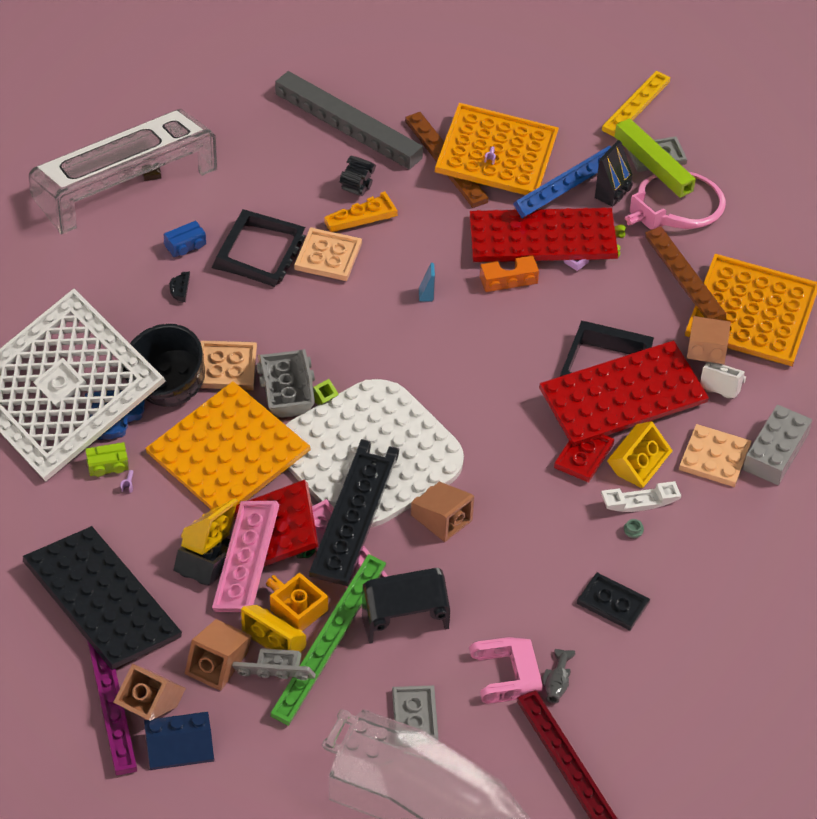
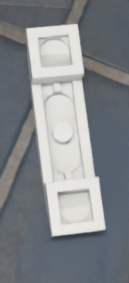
(641, 500)

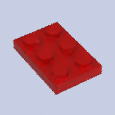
(585, 458)

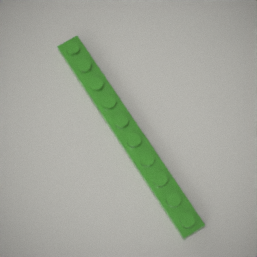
(327, 640)

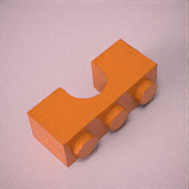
(496, 278)

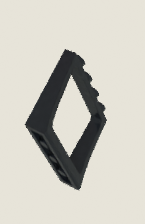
(250, 218)
(605, 338)

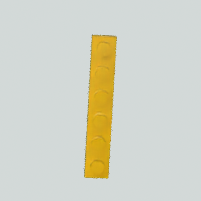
(637, 101)

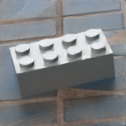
(777, 444)

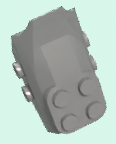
(287, 382)

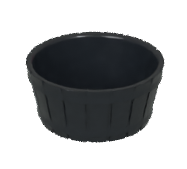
(177, 357)

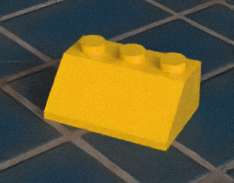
(640, 454)
(209, 528)
(270, 630)

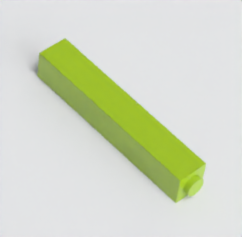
(655, 158)

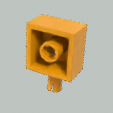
(297, 601)

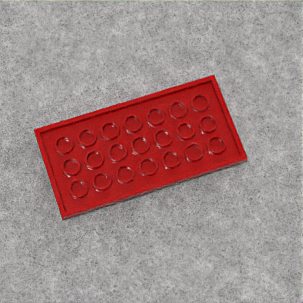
(543, 234)
(623, 393)

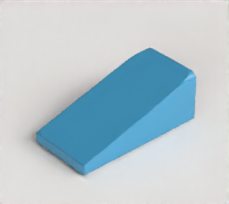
(426, 288)

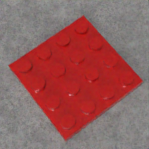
(294, 524)

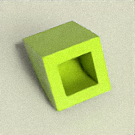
(324, 392)

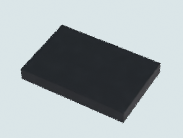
(613, 601)

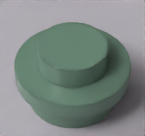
(633, 528)

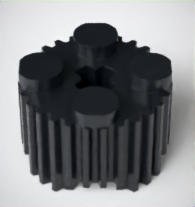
(357, 175)

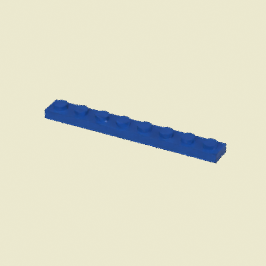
(559, 185)

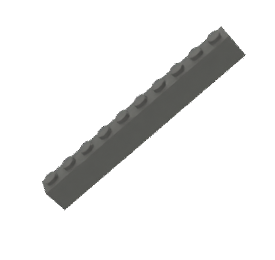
(349, 120)

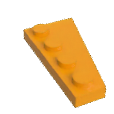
(359, 214)

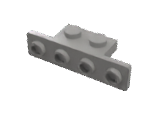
(276, 663)

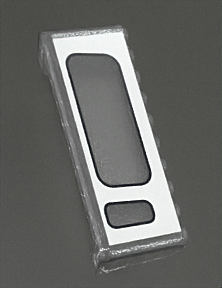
(116, 160)

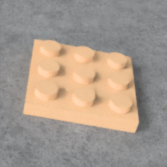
(328, 254)
(229, 363)
(715, 455)

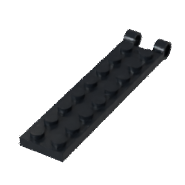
(353, 515)

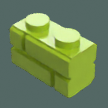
(107, 459)

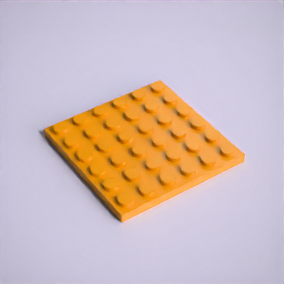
(519, 146)
(763, 305)
(228, 448)

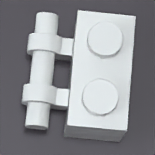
(722, 379)

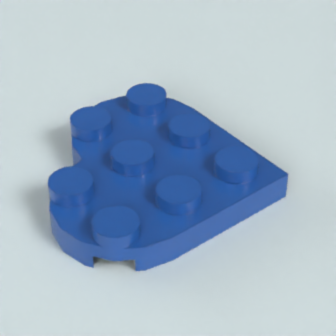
(119, 429)

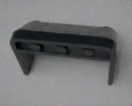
(404, 596)

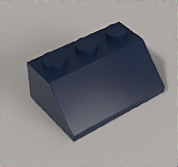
(179, 740)

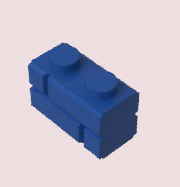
(185, 239)

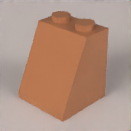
(708, 340)
(443, 510)
(214, 653)
(148, 693)

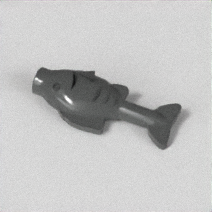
(557, 680)

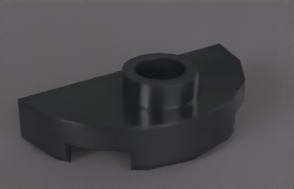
(179, 286)

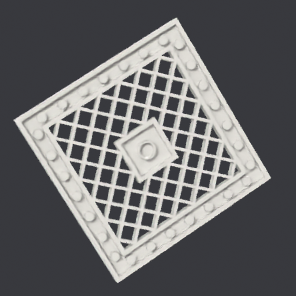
(63, 382)

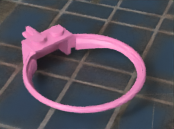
(643, 213)

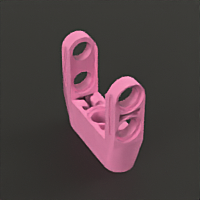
(523, 664)

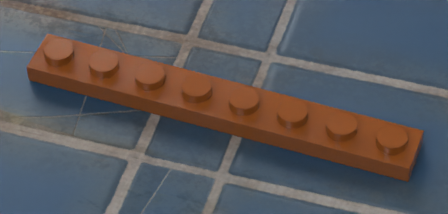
(433, 143)
(685, 274)

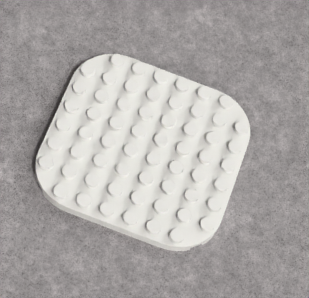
(386, 417)

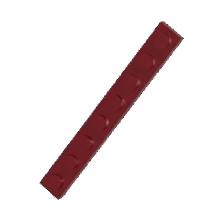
(565, 756)

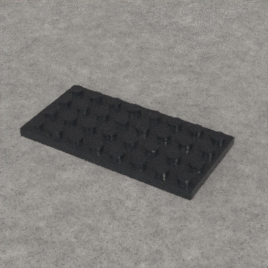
(102, 597)

